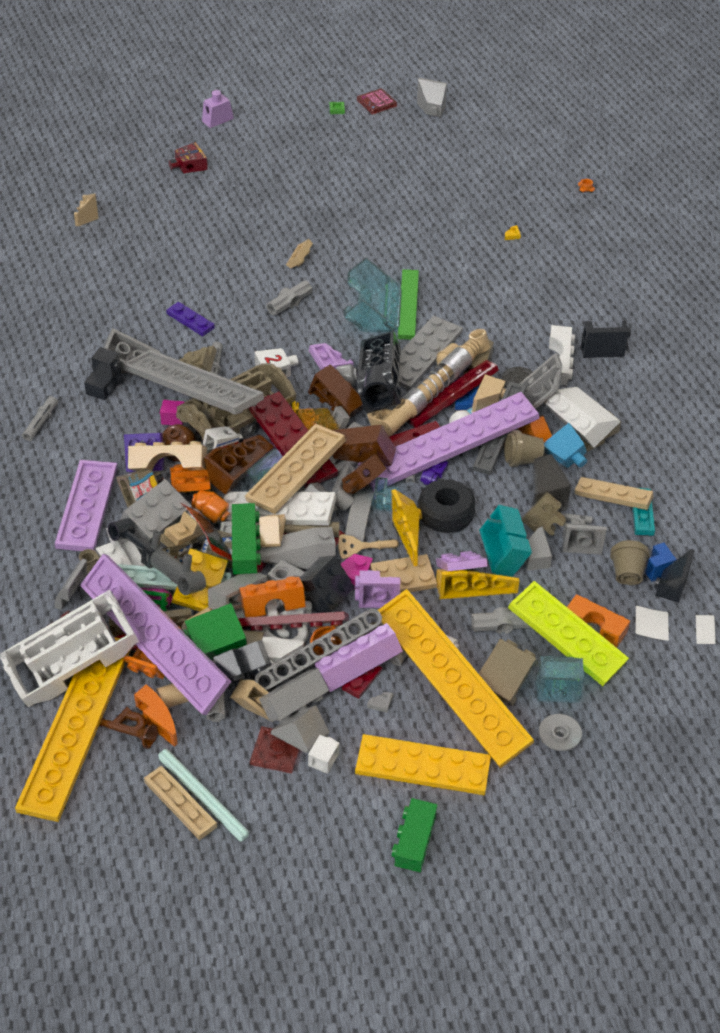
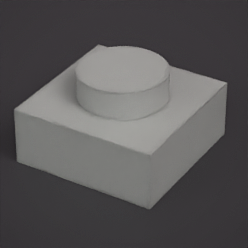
(340, 417)

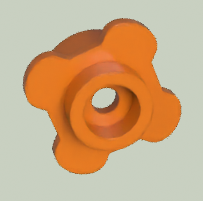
(586, 185)

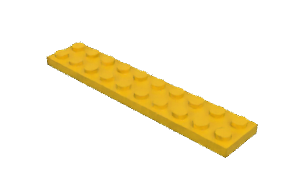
(455, 679)
(69, 741)

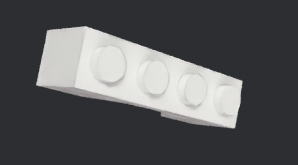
(561, 341)

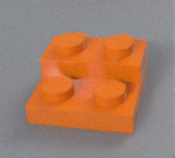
(189, 480)

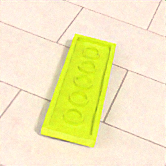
(568, 632)

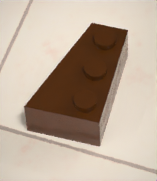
(335, 391)
(365, 442)

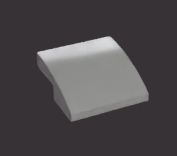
(71, 584)

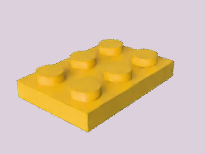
(213, 571)

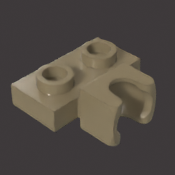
(544, 514)

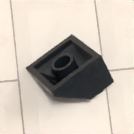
(674, 577)

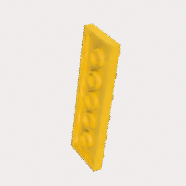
(423, 764)

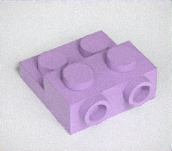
(375, 590)

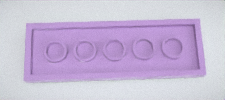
(86, 506)

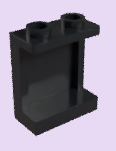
(604, 341)

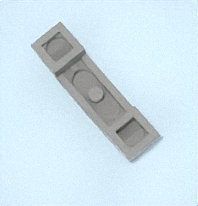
(359, 515)

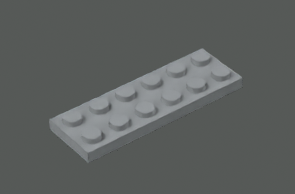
(423, 348)

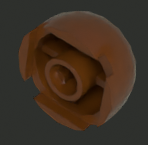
(177, 433)

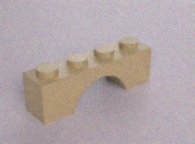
(145, 457)

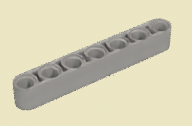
(323, 642)

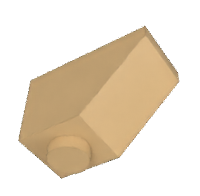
(489, 392)
(248, 694)

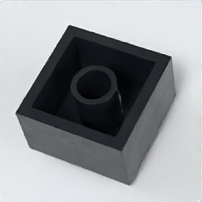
(326, 584)

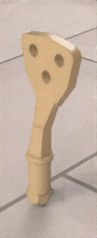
(358, 545)

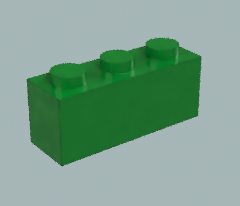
(414, 835)

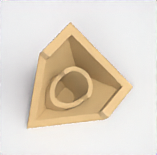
(87, 210)

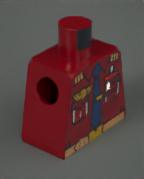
(189, 159)

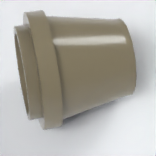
(522, 448)
(629, 561)

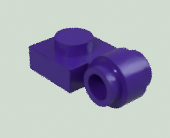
(433, 473)

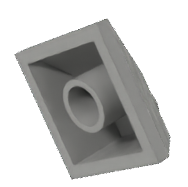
(431, 96)
(583, 538)

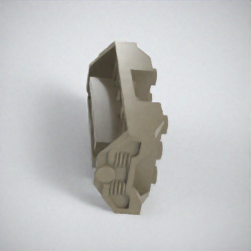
(206, 416)

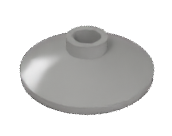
(560, 725)

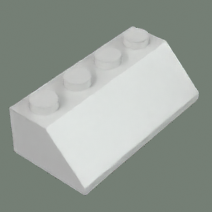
(583, 413)

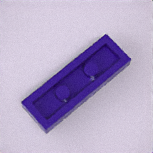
(190, 318)

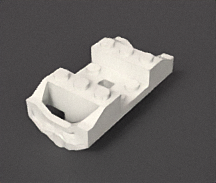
(68, 648)

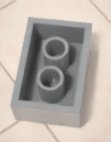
(156, 511)

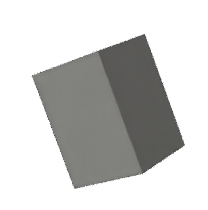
(302, 729)

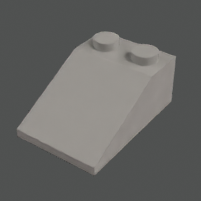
(126, 347)

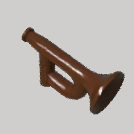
(146, 735)

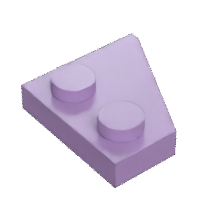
(325, 355)

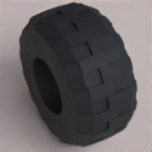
(451, 517)

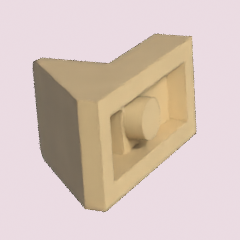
(184, 530)
(271, 530)

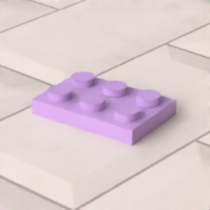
(465, 561)

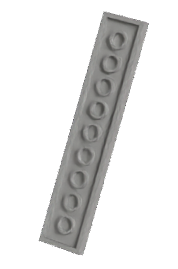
(194, 382)

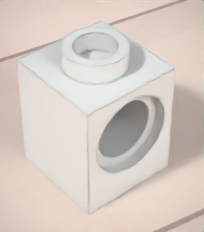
(323, 754)

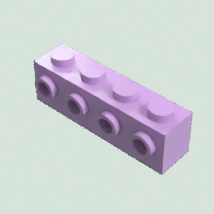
(359, 657)

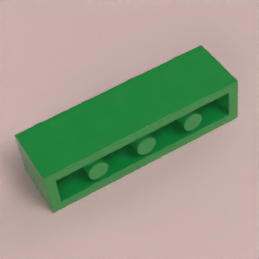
(244, 539)

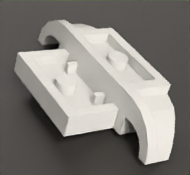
(121, 552)

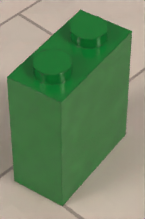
(216, 631)

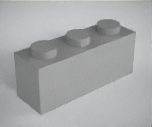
(229, 591)
(294, 695)

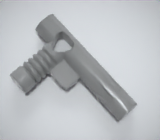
(578, 519)

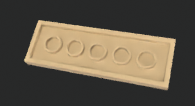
(295, 468)

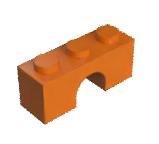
(257, 596)
(612, 625)

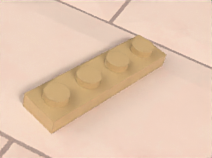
(614, 493)
(180, 802)

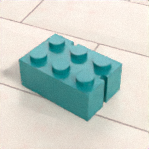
(505, 541)

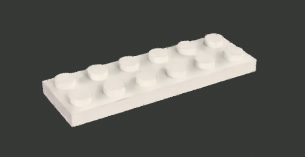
(300, 509)

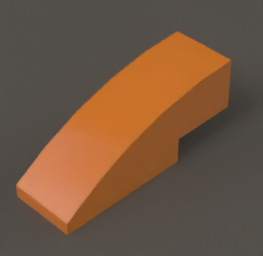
(156, 713)

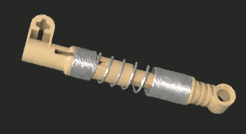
(417, 398)

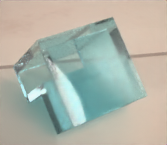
(383, 495)

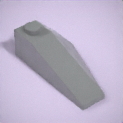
(301, 547)

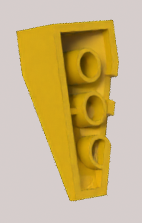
(406, 521)
(473, 583)

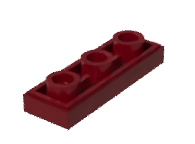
(408, 435)

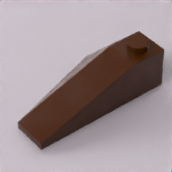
(229, 464)

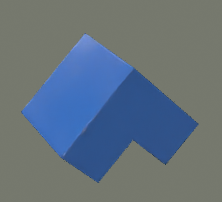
(660, 559)

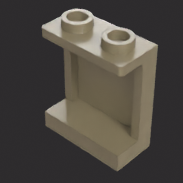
(507, 669)

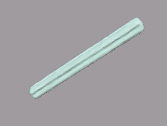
(203, 795)

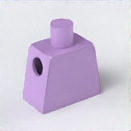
(216, 110)

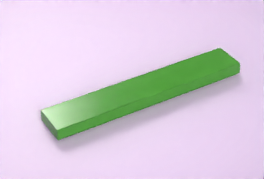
(409, 289)

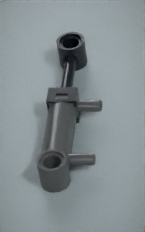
(156, 556)

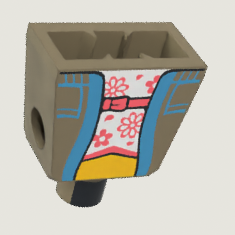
(137, 484)

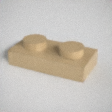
(298, 255)

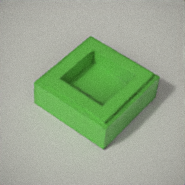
(337, 107)

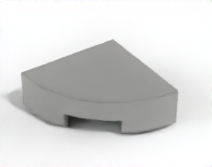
(380, 702)

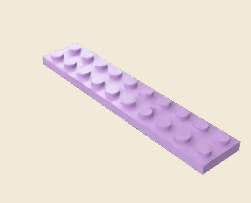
(458, 437)
(159, 636)

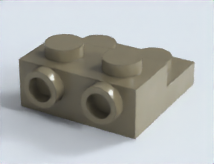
(201, 358)

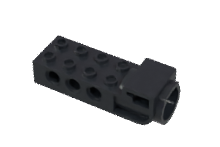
(379, 372)

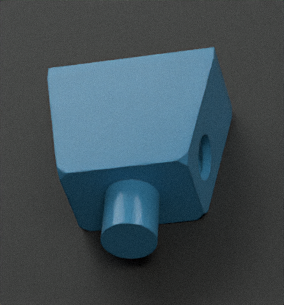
(566, 447)

